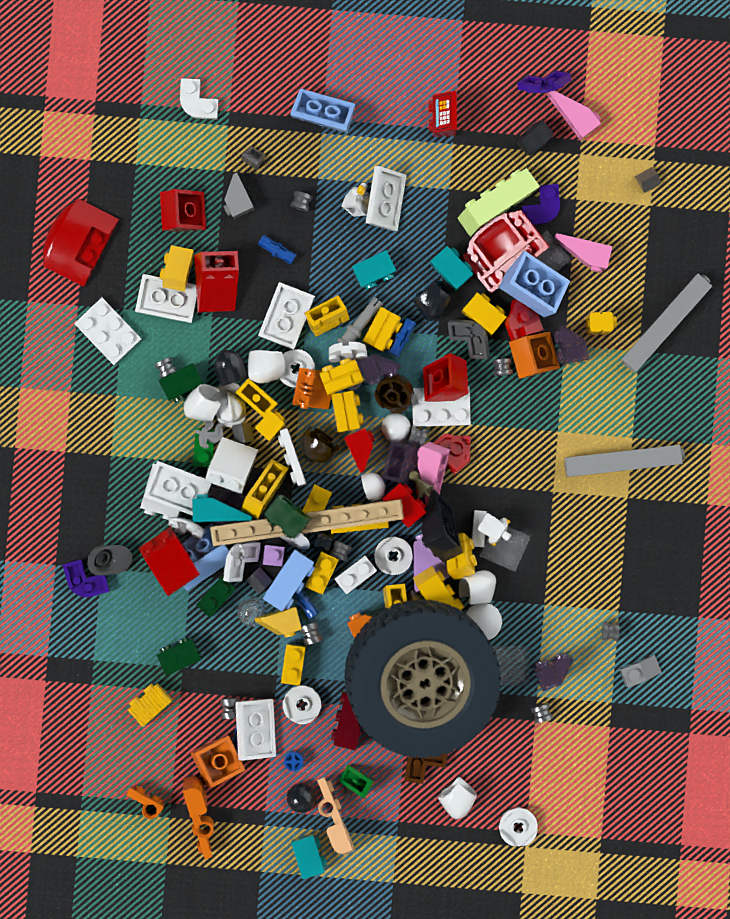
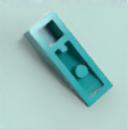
(209, 510)

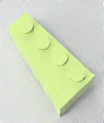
(498, 200)

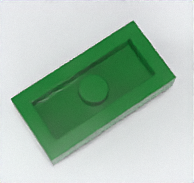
(202, 456)

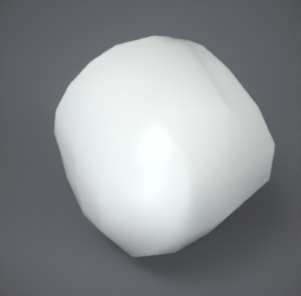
(265, 366)
(200, 403)
(478, 586)
(457, 798)

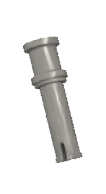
(354, 331)

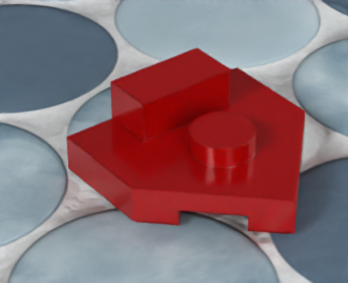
(522, 321)
(459, 451)

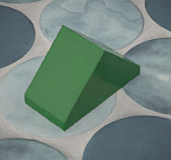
(356, 781)

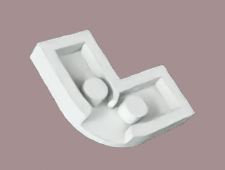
(193, 104)
(236, 558)

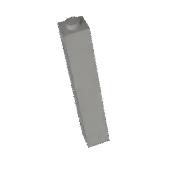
(666, 322)
(623, 460)

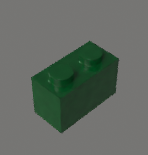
(180, 383)
(287, 517)
(216, 597)
(179, 656)

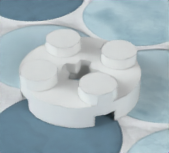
(354, 351)
(294, 357)
(382, 554)
(295, 713)
(529, 827)

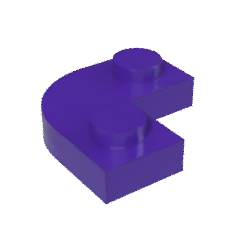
(550, 83)
(548, 206)
(82, 585)

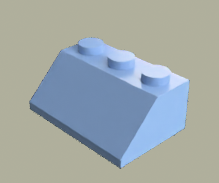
(323, 110)
(534, 284)
(205, 556)
(289, 580)

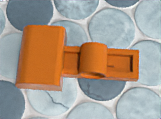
(197, 806)

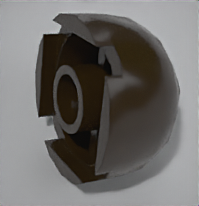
(394, 393)
(317, 446)

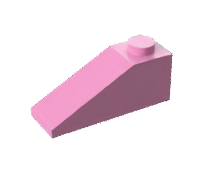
(578, 116)
(589, 253)
(432, 465)

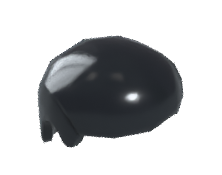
(301, 798)

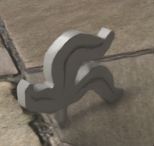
(213, 437)

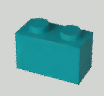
(452, 268)
(374, 270)
(308, 855)

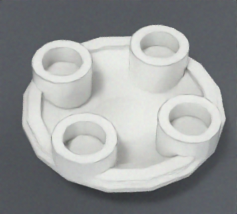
(185, 525)
(487, 618)

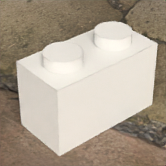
(355, 574)

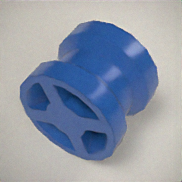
(293, 761)

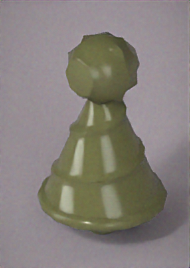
(423, 488)

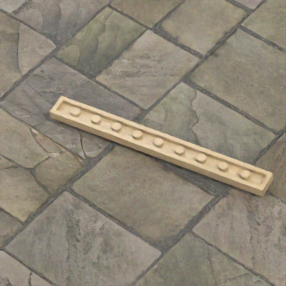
(320, 521)

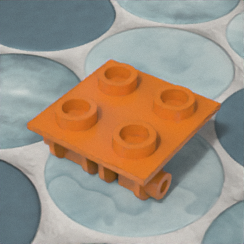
(310, 390)

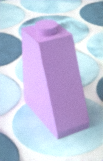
(424, 559)

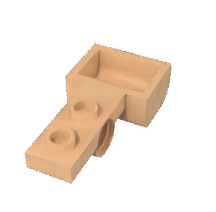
(338, 833)

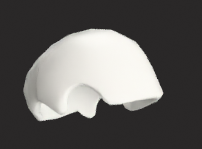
(396, 427)
(373, 486)

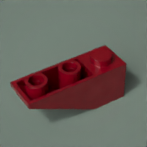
(348, 727)

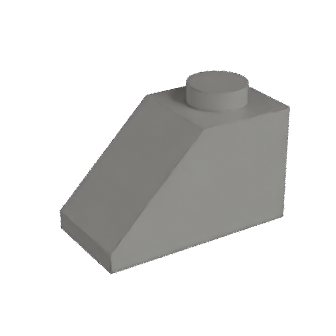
(237, 199)
(640, 671)

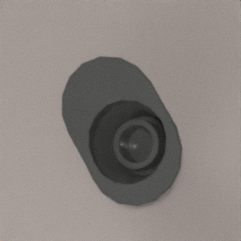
(109, 559)

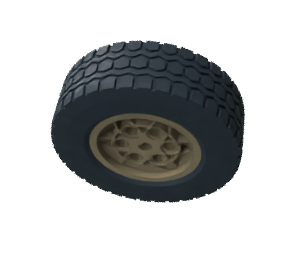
(397, 643)

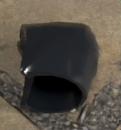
(432, 302)
(230, 367)

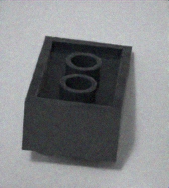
(440, 529)

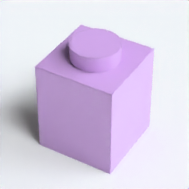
(273, 555)

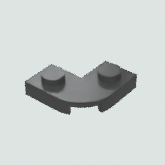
(472, 333)

